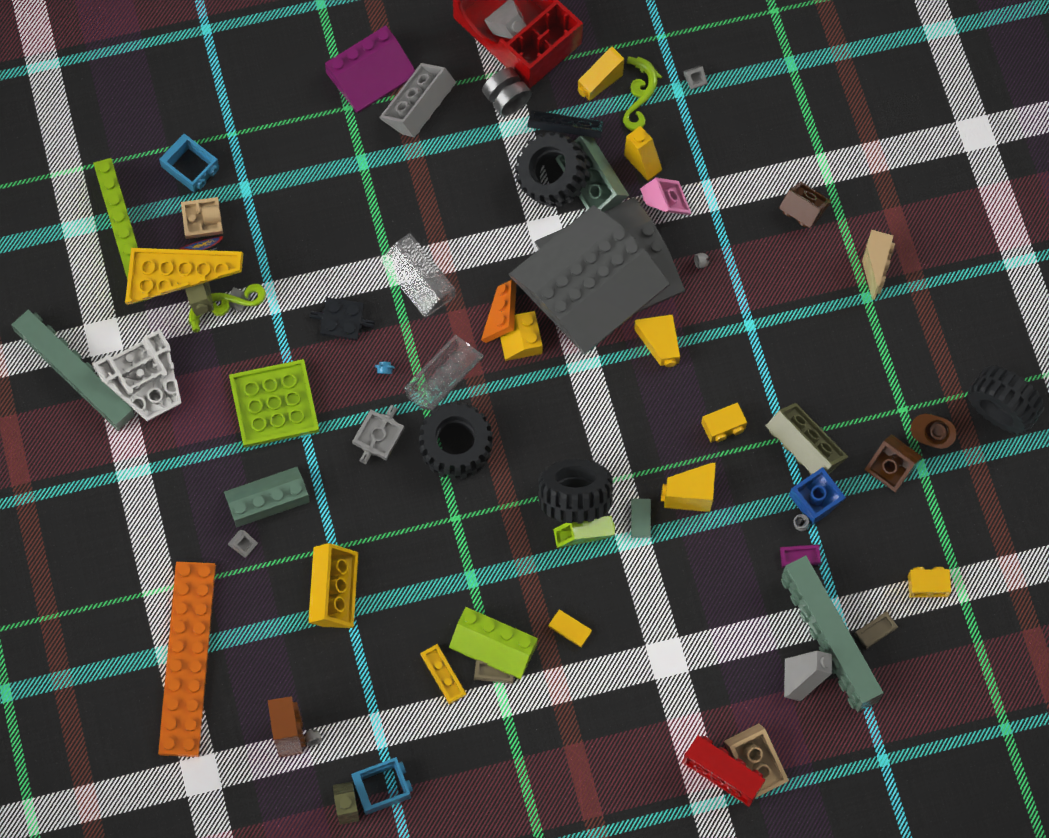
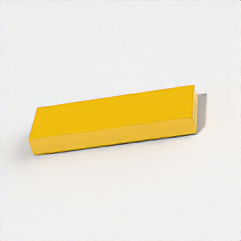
(443, 674)

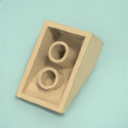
(758, 753)

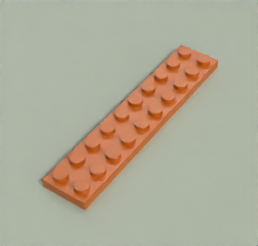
(187, 659)

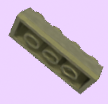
(805, 440)

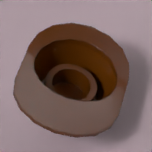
(933, 431)

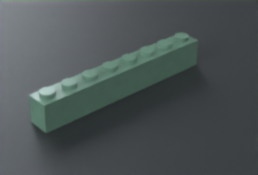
(73, 369)

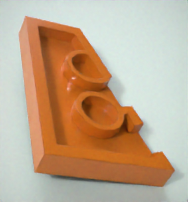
(502, 312)

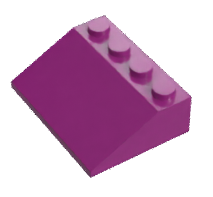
(370, 69)

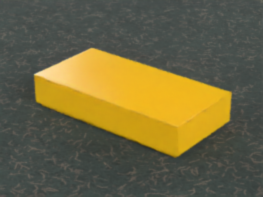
(570, 628)

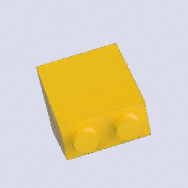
(690, 489)

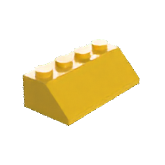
(333, 586)

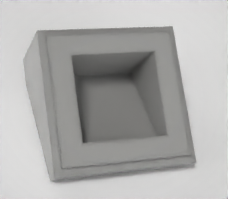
(695, 77)
(242, 543)

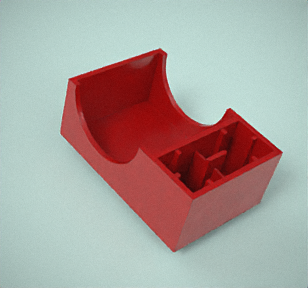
(534, 51)

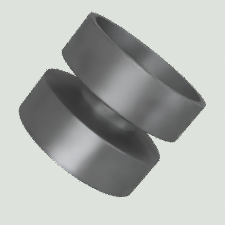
(506, 91)

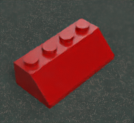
(724, 770)

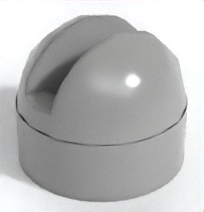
(700, 260)
(798, 520)
(313, 737)

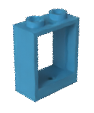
(177, 150)
(357, 778)

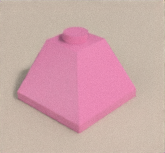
(665, 196)

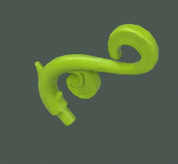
(643, 95)
(225, 298)

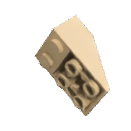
(877, 260)

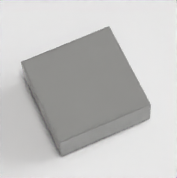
(238, 293)

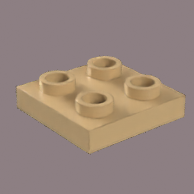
(201, 218)

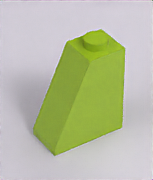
(575, 533)

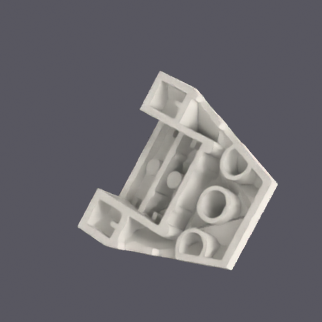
(143, 376)

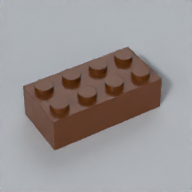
(286, 726)

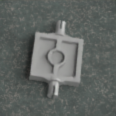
(378, 434)

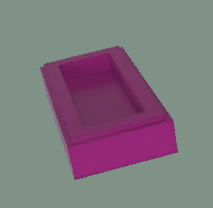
(793, 553)

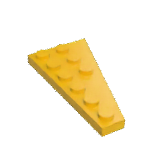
(169, 270)

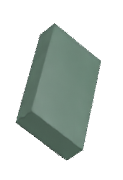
(640, 518)

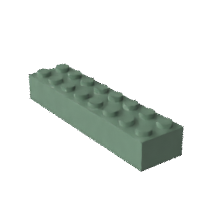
(831, 634)

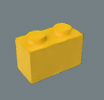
(724, 423)
(929, 583)

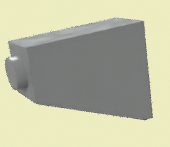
(506, 20)
(805, 673)

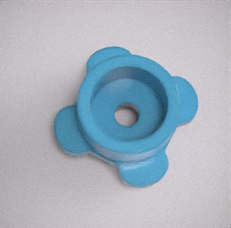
(384, 368)

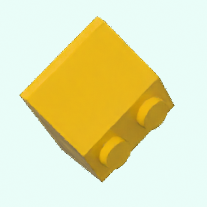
(524, 339)

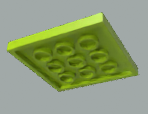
(274, 403)

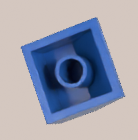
(817, 496)

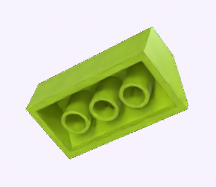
(493, 643)

